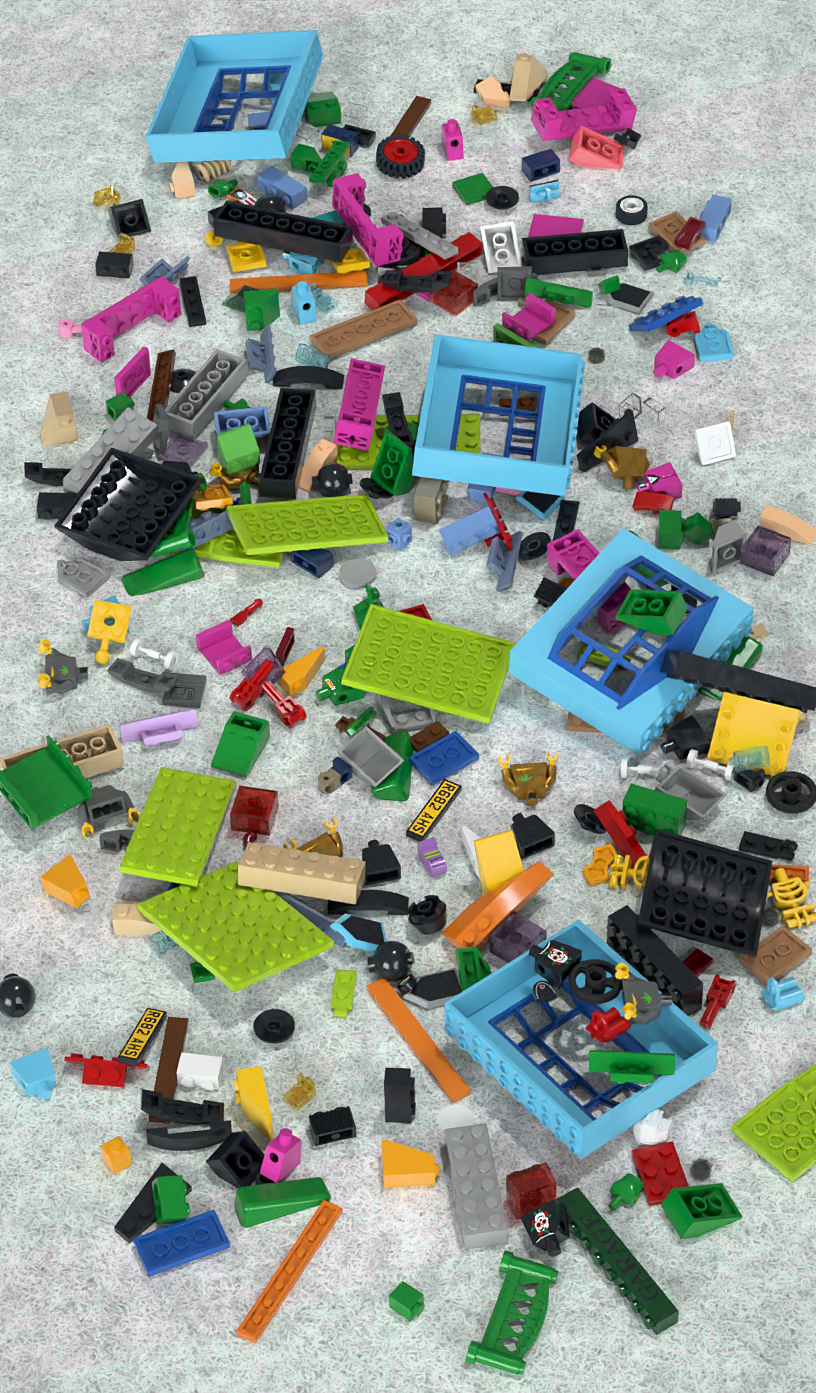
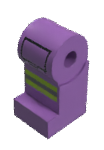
(431, 857)

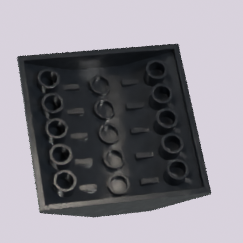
(127, 506)
(704, 893)

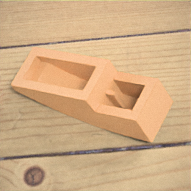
(787, 525)

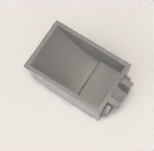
(368, 756)
(683, 783)

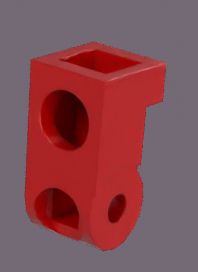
(683, 324)

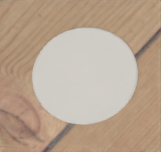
(455, 1116)

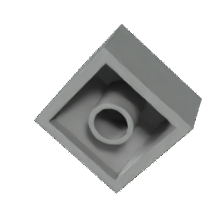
(727, 546)

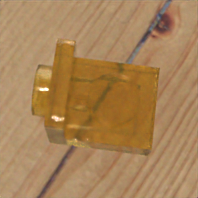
(483, 115)
(105, 196)
(125, 245)
(301, 1092)

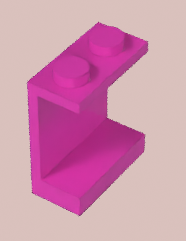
(532, 319)
(222, 648)

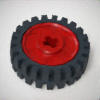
(400, 156)

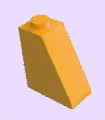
(66, 882)
(407, 1166)

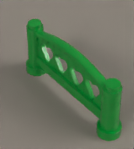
(589, 67)
(181, 534)
(491, 1349)

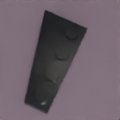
(621, 434)
(142, 1211)

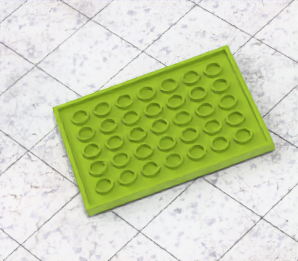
(428, 663)
(235, 928)

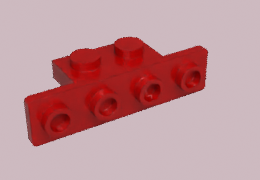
(501, 524)
(619, 831)
(102, 1071)

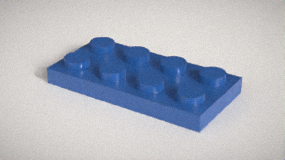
(666, 314)
(181, 1243)

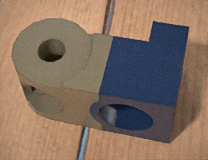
(335, 776)

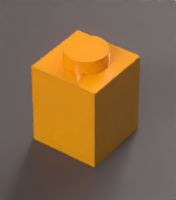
(116, 1155)

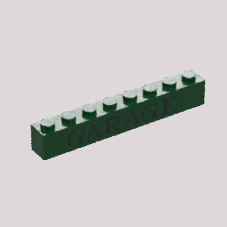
(618, 1263)

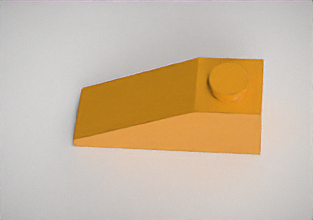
(301, 672)

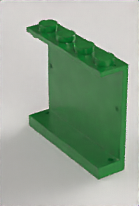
(44, 785)

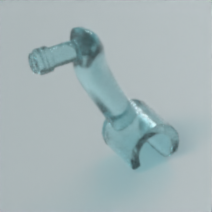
(690, 278)

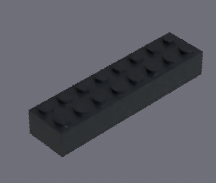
(283, 231)
(287, 443)
(738, 680)

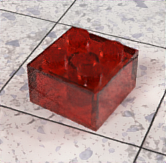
(456, 296)
(254, 810)
(530, 1189)

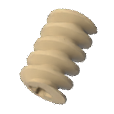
(211, 169)

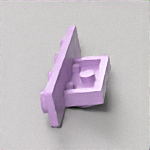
(159, 728)

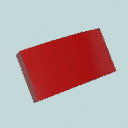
(652, 501)

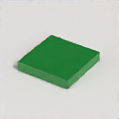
(472, 188)

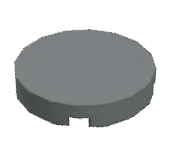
(357, 573)

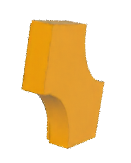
(597, 871)

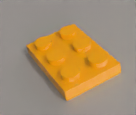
(215, 496)

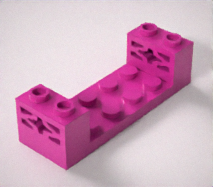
(614, 116)
(380, 244)
(156, 297)
(359, 404)
(573, 555)

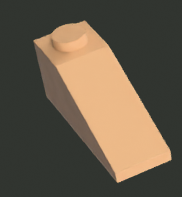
(182, 181)
(322, 454)

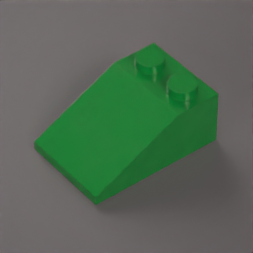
(323, 109)
(393, 465)
(653, 610)
(700, 1209)

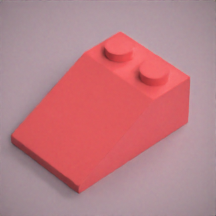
(595, 150)

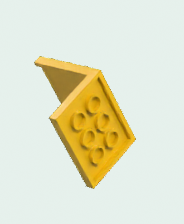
(751, 724)

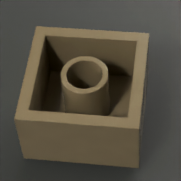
(429, 499)

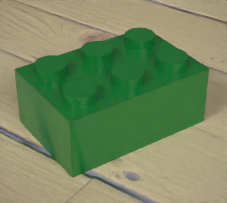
(654, 810)

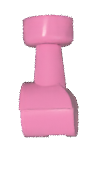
(67, 328)

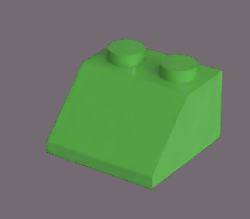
(237, 449)

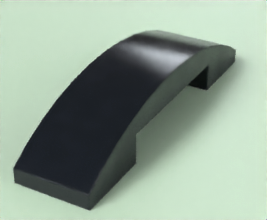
(417, 284)
(308, 374)
(396, 418)
(49, 476)
(373, 900)
(181, 1111)
(189, 1140)

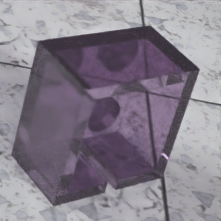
(765, 550)
(515, 937)

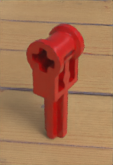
(249, 689)
(285, 708)
(717, 996)

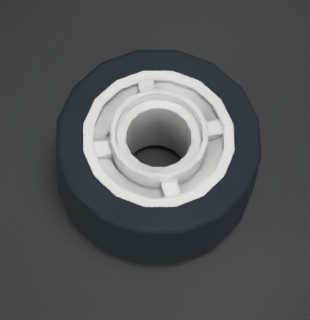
(631, 210)

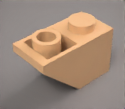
(492, 94)

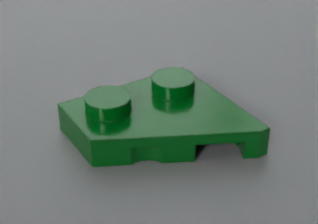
(471, 966)

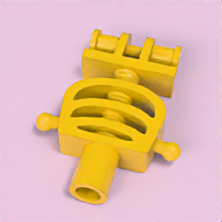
(624, 871)
(784, 897)

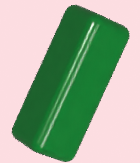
(164, 574)
(743, 656)
(398, 782)
(275, 1200)

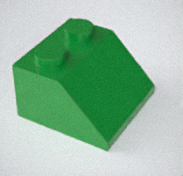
(261, 308)

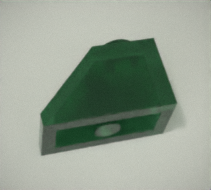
(236, 298)

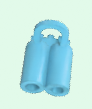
(782, 993)

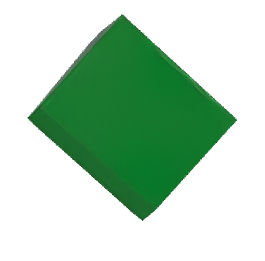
(610, 285)

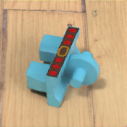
(544, 191)

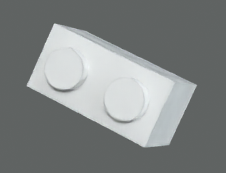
(200, 1071)

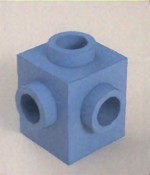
(399, 534)

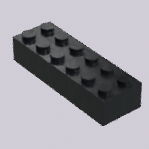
(575, 251)
(654, 960)

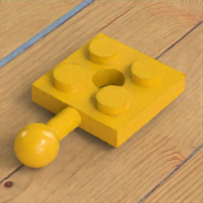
(353, 260)
(253, 261)
(115, 632)

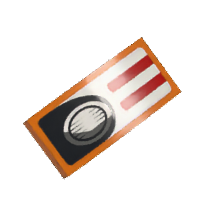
(242, 196)

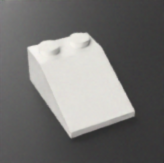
(500, 246)

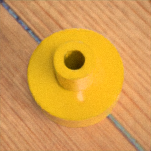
(211, 240)

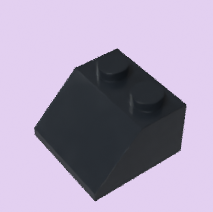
(129, 218)
(592, 422)
(237, 1160)

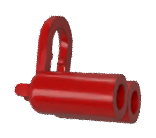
(607, 1025)

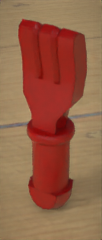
(241, 617)

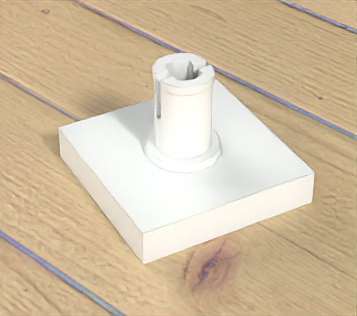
(715, 442)

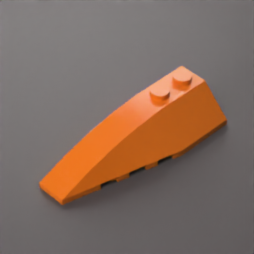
(491, 910)

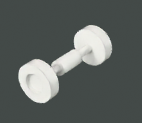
(138, 647)
(692, 760)
(641, 768)

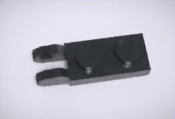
(768, 846)

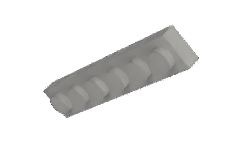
(420, 235)

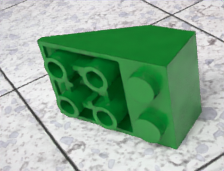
(241, 743)

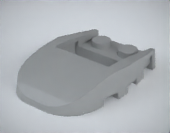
(405, 721)

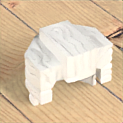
(652, 1129)

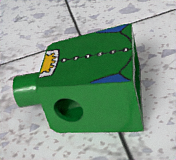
(335, 691)

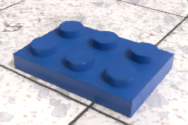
(444, 758)

